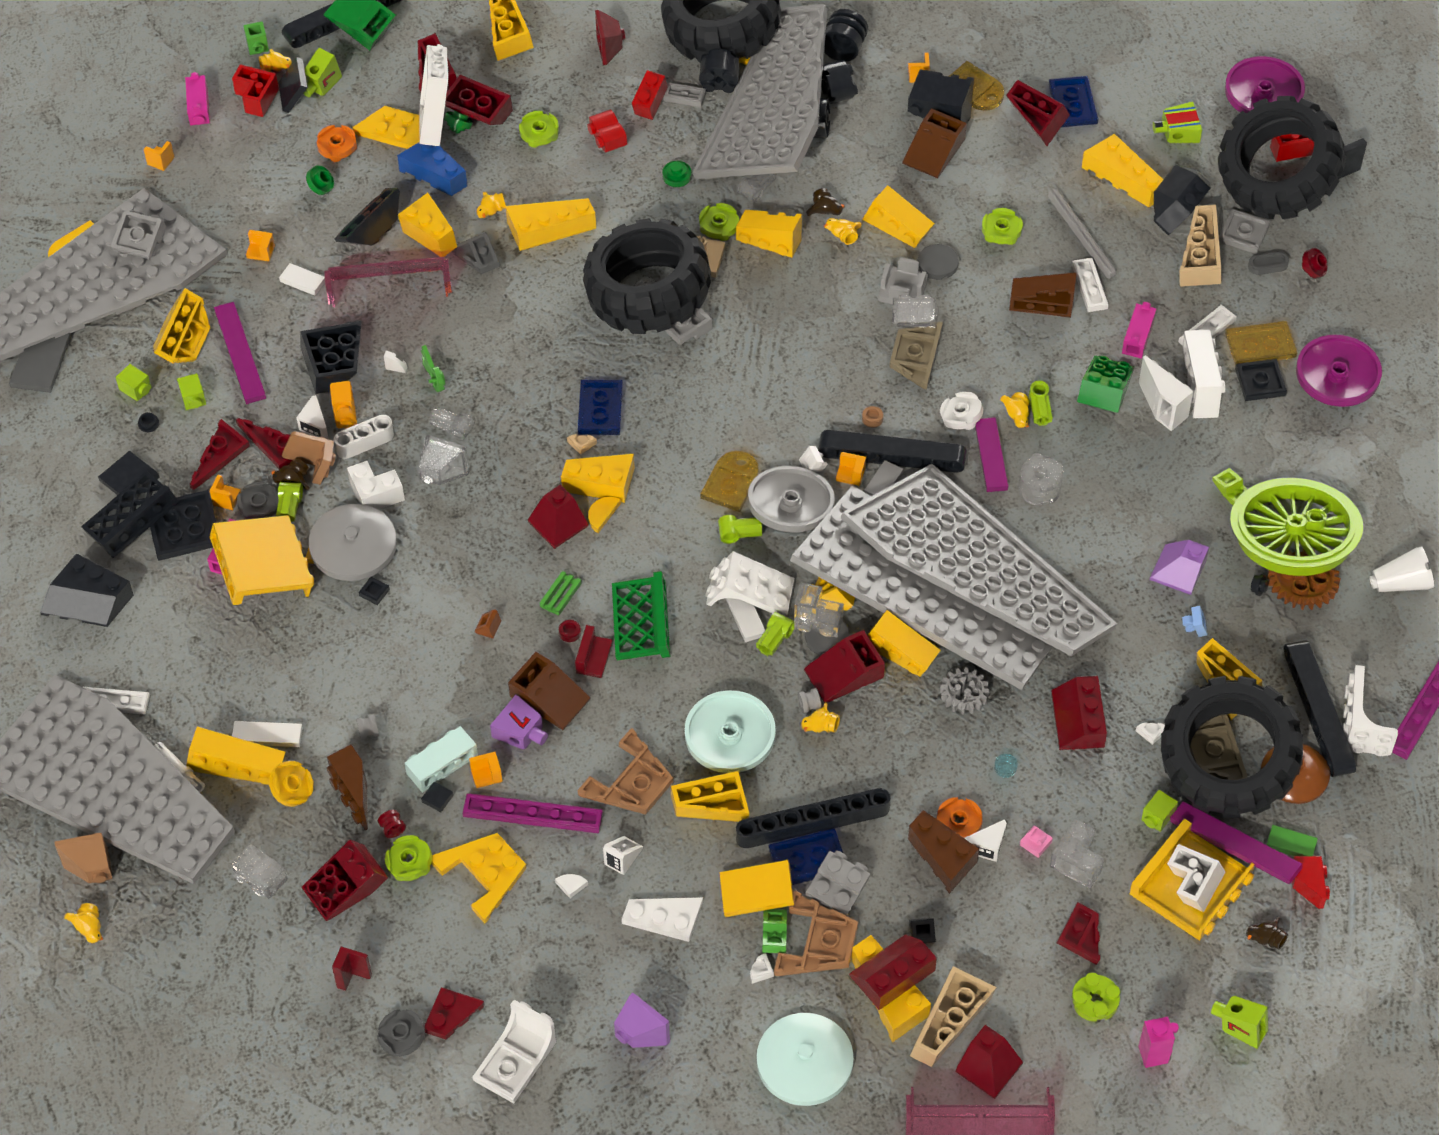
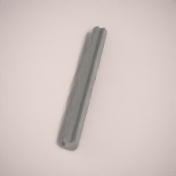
(1082, 233)

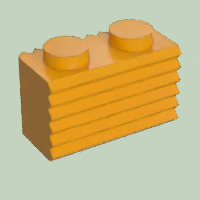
(343, 404)

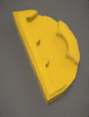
(601, 512)

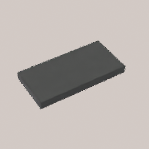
(40, 365)

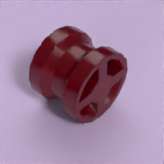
(391, 823)

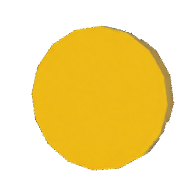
(291, 783)

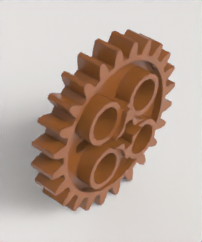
(1305, 589)

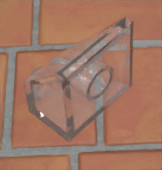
(442, 461)

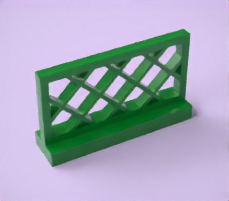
(660, 617)

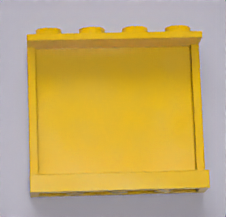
(260, 557)
(1158, 885)

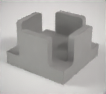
(902, 281)

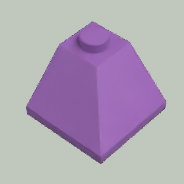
(1180, 565)
(641, 1025)

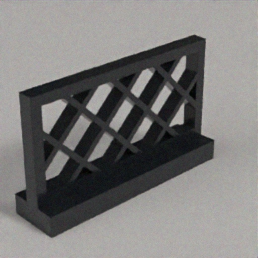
(136, 520)

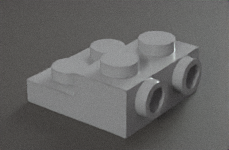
(138, 234)
(694, 327)
(838, 882)

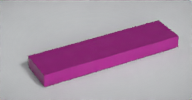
(991, 455)

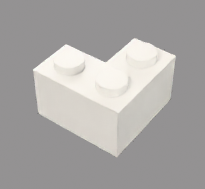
(375, 490)
(1200, 876)

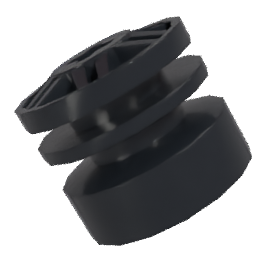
(845, 35)

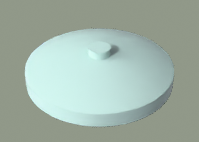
(730, 731)
(805, 1059)

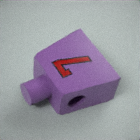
(518, 725)

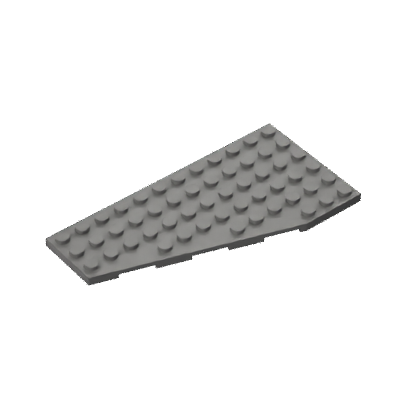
(774, 103)
(93, 280)
(961, 547)
(857, 568)
(102, 775)

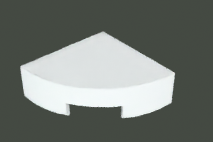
(393, 363)
(1150, 731)
(571, 884)
(761, 969)

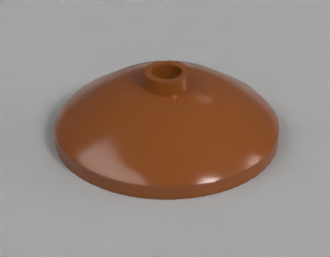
(1312, 777)

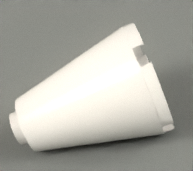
(1404, 573)

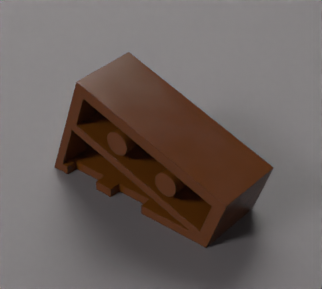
(1044, 294)
(943, 849)

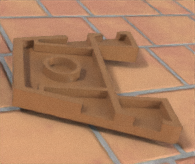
(639, 783)
(827, 943)

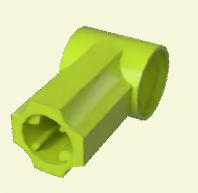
(1040, 403)
(289, 496)
(732, 528)
(777, 629)

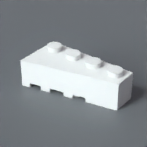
(1203, 373)

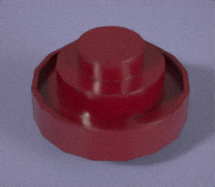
(1314, 263)

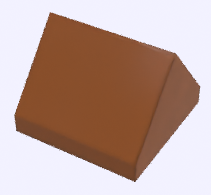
(488, 624)

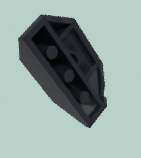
(1178, 196)
(372, 220)

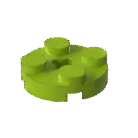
(535, 137)
(718, 230)
(995, 234)
(411, 870)
(1099, 1009)

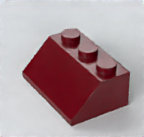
(479, 101)
(1079, 714)
(894, 970)

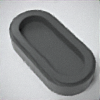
(1268, 263)

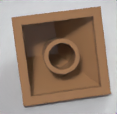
(86, 857)

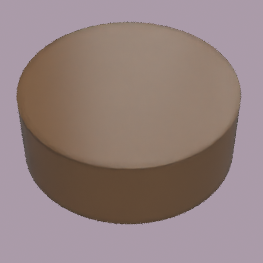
(872, 416)

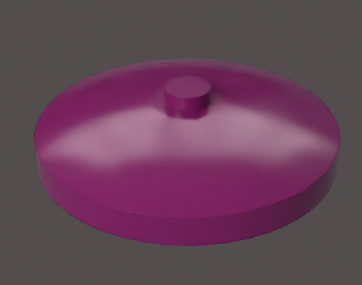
(1261, 79)
(1338, 370)

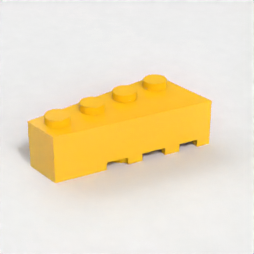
(549, 221)
(905, 1010)

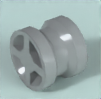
(809, 700)
(367, 727)

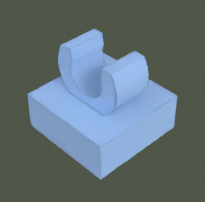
(1195, 622)

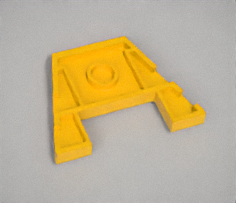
(492, 865)

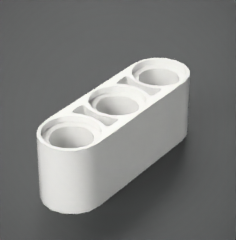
(363, 436)

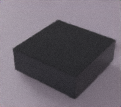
(374, 590)
(437, 797)

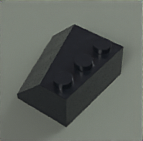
(941, 93)
(331, 354)
(87, 593)

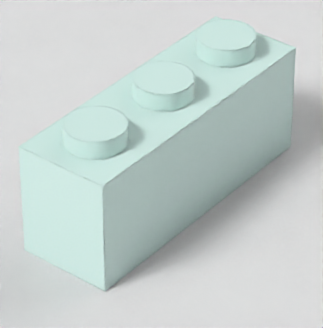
(440, 758)

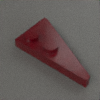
(268, 440)
(222, 449)

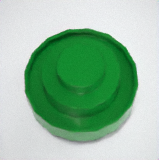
(457, 121)
(676, 174)
(320, 180)

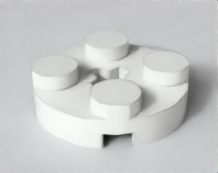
(965, 419)

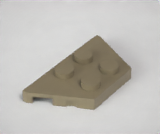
(915, 353)
(1217, 750)

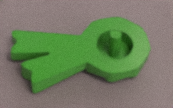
(435, 373)

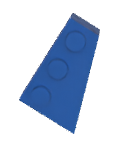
(433, 166)

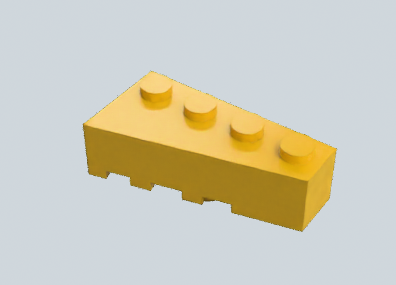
(508, 29)
(1123, 168)
(232, 757)

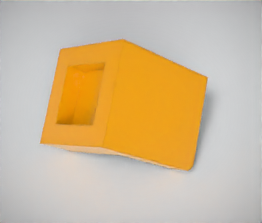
(914, 68)
(159, 157)
(260, 245)
(851, 469)
(223, 495)
(485, 769)

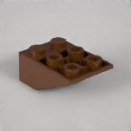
(935, 143)
(548, 691)
(349, 778)

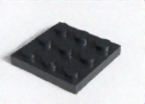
(184, 527)

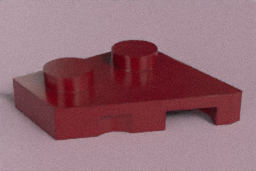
(1082, 933)
(450, 1012)

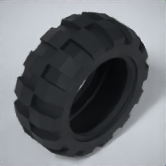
(739, 34)
(1265, 123)
(650, 305)
(1232, 697)

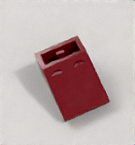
(846, 667)
(344, 880)

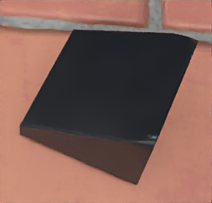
(923, 929)

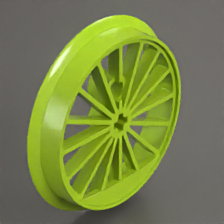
(1308, 528)

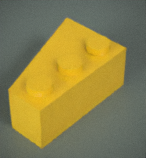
(898, 218)
(770, 232)
(599, 476)
(902, 644)
(1217, 662)
(711, 798)

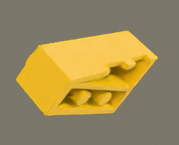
(428, 226)

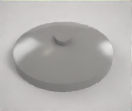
(790, 498)
(352, 542)

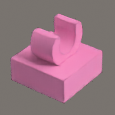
(1036, 841)

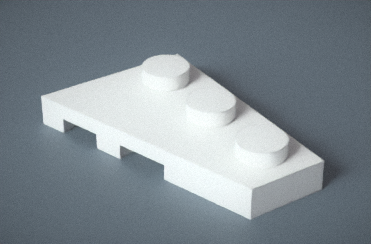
(664, 916)

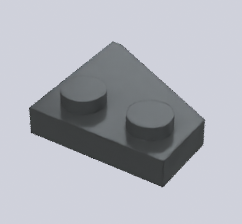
(477, 253)

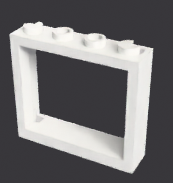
(433, 95)

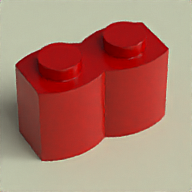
(607, 131)

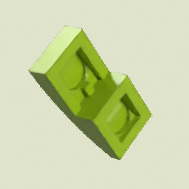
(1229, 485)

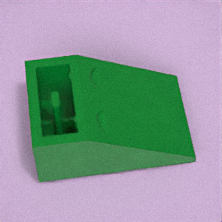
(361, 19)
(1105, 383)

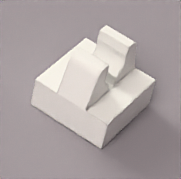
(812, 460)

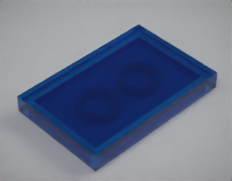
(1077, 98)
(600, 407)
(805, 853)

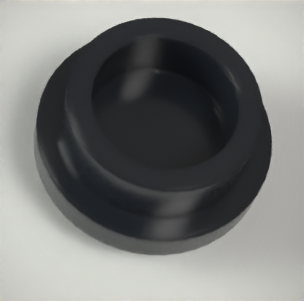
(148, 422)
(1259, 584)

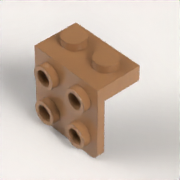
(312, 451)

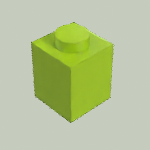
(133, 382)
(191, 391)
(1159, 810)

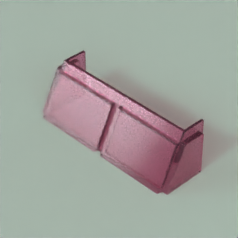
(383, 269)
(979, 1118)

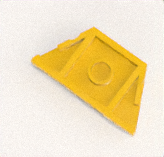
(390, 127)

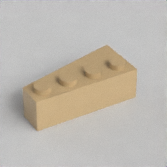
(1202, 254)
(953, 1011)

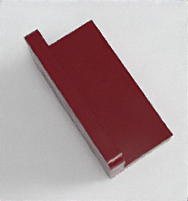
(592, 654)
(350, 963)

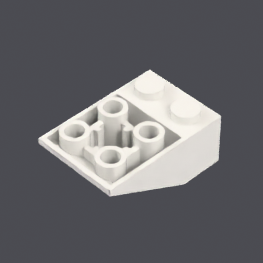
(1165, 394)

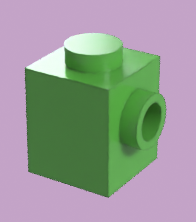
(256, 38)

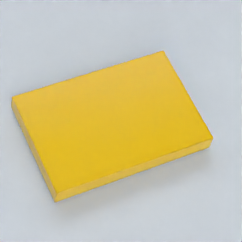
(756, 888)

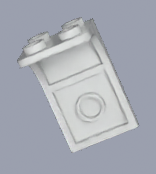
(751, 582)
(1359, 730)
(517, 1052)

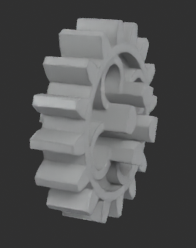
(976, 687)

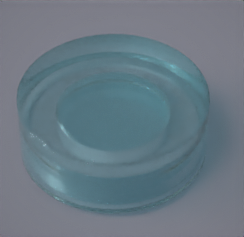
(1005, 765)

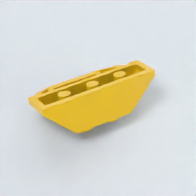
(183, 329)

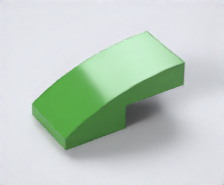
(774, 931)

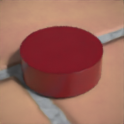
(569, 631)

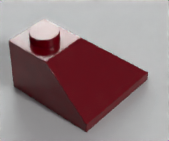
(608, 36)
(557, 517)
(989, 1062)

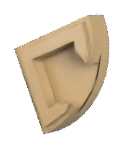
(581, 442)

